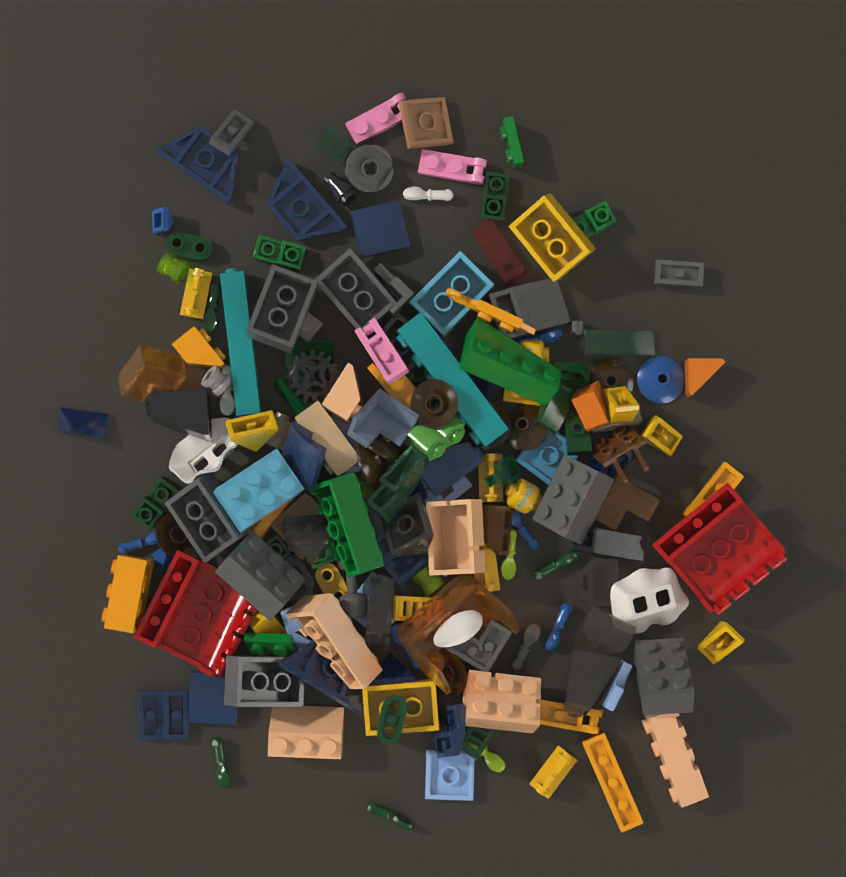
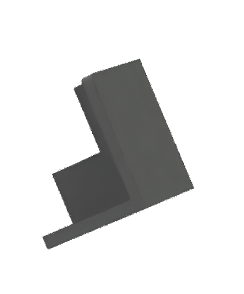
(396, 287)
(484, 651)

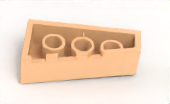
(336, 638)
(676, 758)

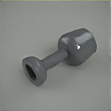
(353, 603)

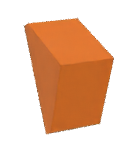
(699, 371)
(591, 406)

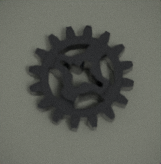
(320, 367)

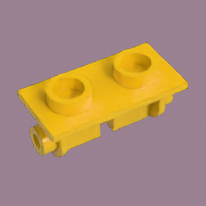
(196, 293)
(494, 493)
(490, 578)
(553, 772)

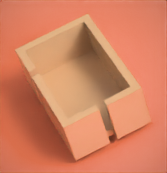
(456, 537)
(502, 701)

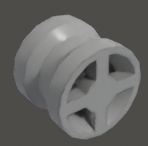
(216, 380)

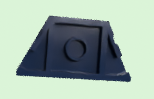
(203, 162)
(301, 206)
(317, 672)

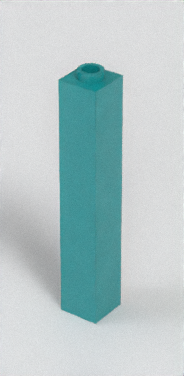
(241, 348)

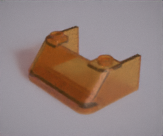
(457, 596)

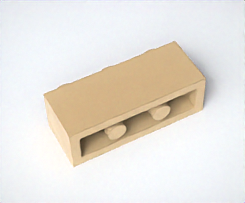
(339, 452)

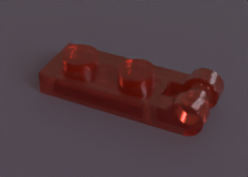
(497, 251)

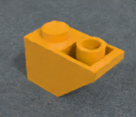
(197, 351)

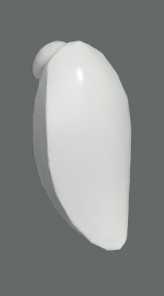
(458, 628)

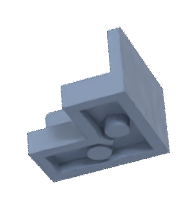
(384, 416)

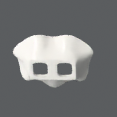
(193, 450)
(646, 583)

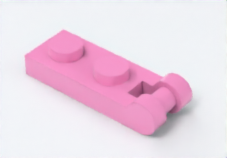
(375, 120)
(451, 167)
(382, 351)

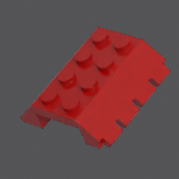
(721, 549)
(195, 615)

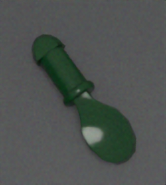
(210, 319)
(566, 560)
(222, 773)
(386, 813)

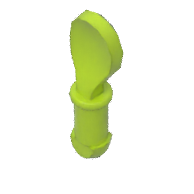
(508, 566)
(493, 760)

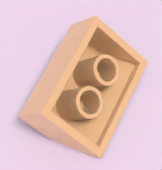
(345, 396)
(306, 732)

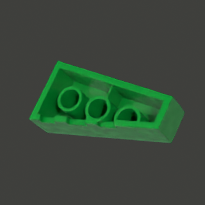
(508, 364)
(349, 523)

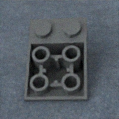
(536, 303)

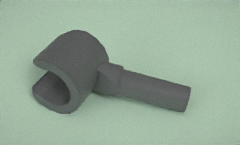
(577, 328)

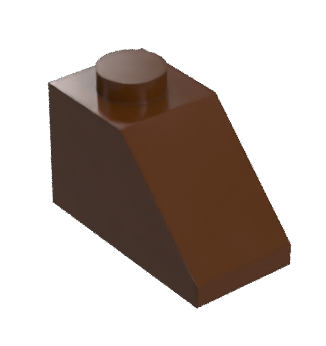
(497, 527)

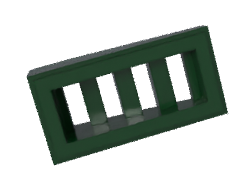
(468, 750)

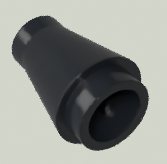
(341, 190)

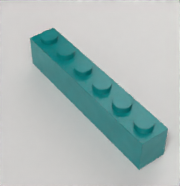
(441, 364)

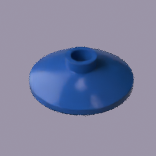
(650, 386)

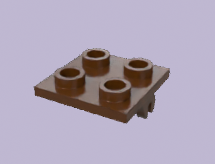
(616, 444)

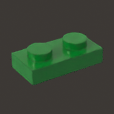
(509, 133)
(271, 644)

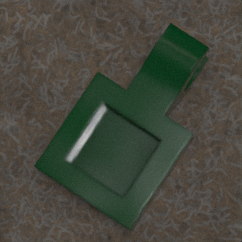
(506, 472)

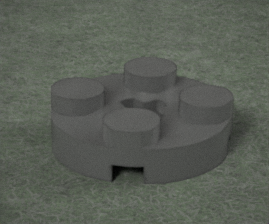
(382, 165)

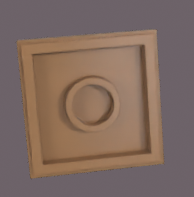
(426, 122)

